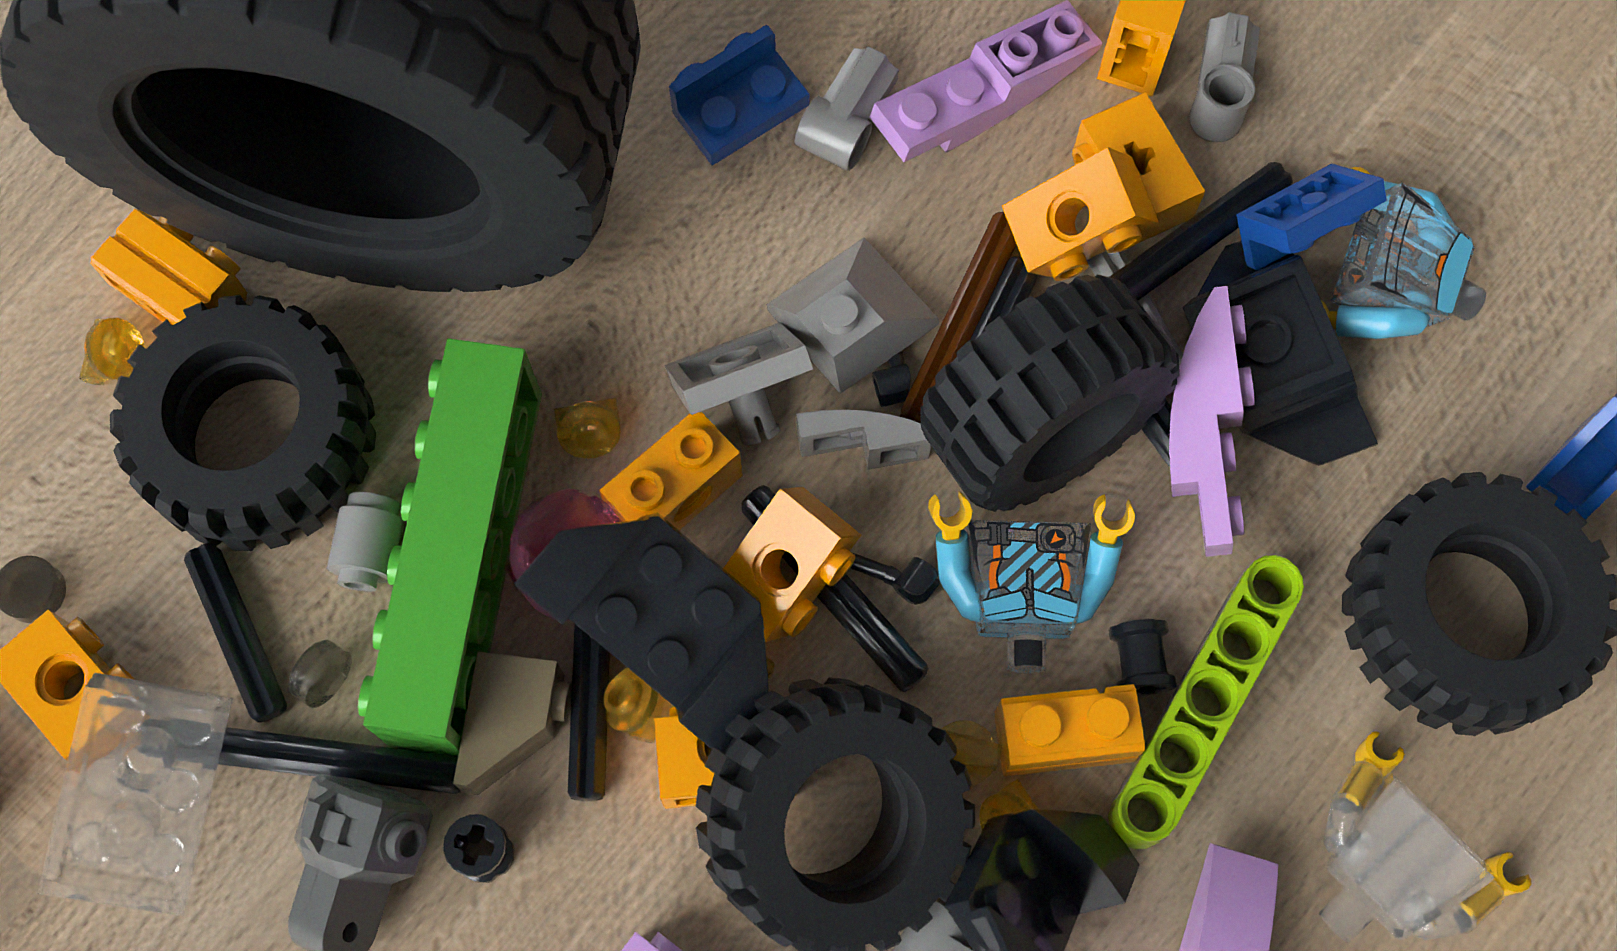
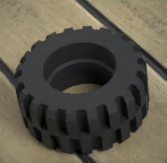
(198, 363)
(1048, 392)
(1544, 558)
(900, 866)

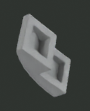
(884, 437)

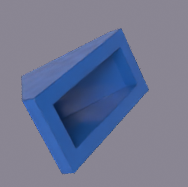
(1585, 465)

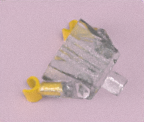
(1403, 860)

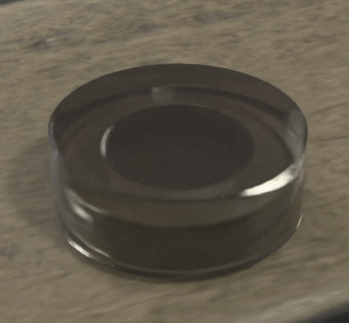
(30, 588)
(319, 673)

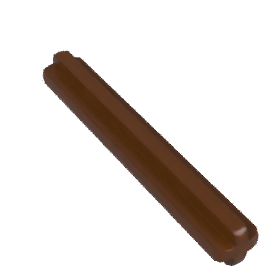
(965, 309)

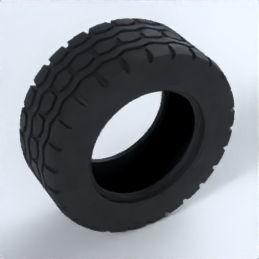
(342, 131)

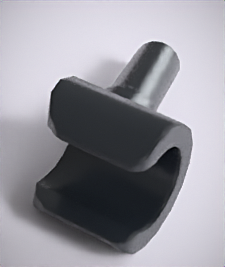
(893, 382)
(913, 584)

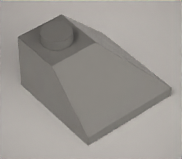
(853, 314)

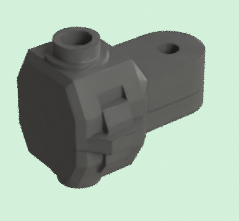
(354, 848)

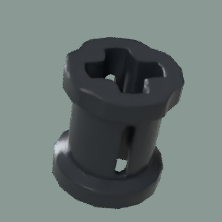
(1143, 655)
(471, 829)

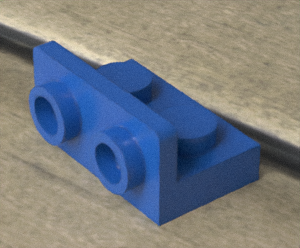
(736, 95)
(1305, 212)

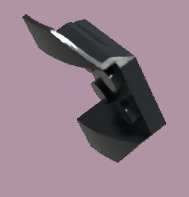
(1297, 366)
(661, 614)
(1036, 877)

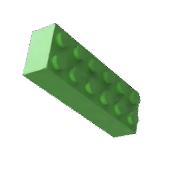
(453, 546)

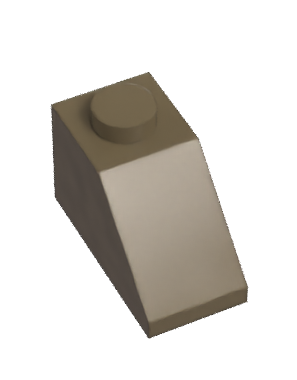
(508, 716)

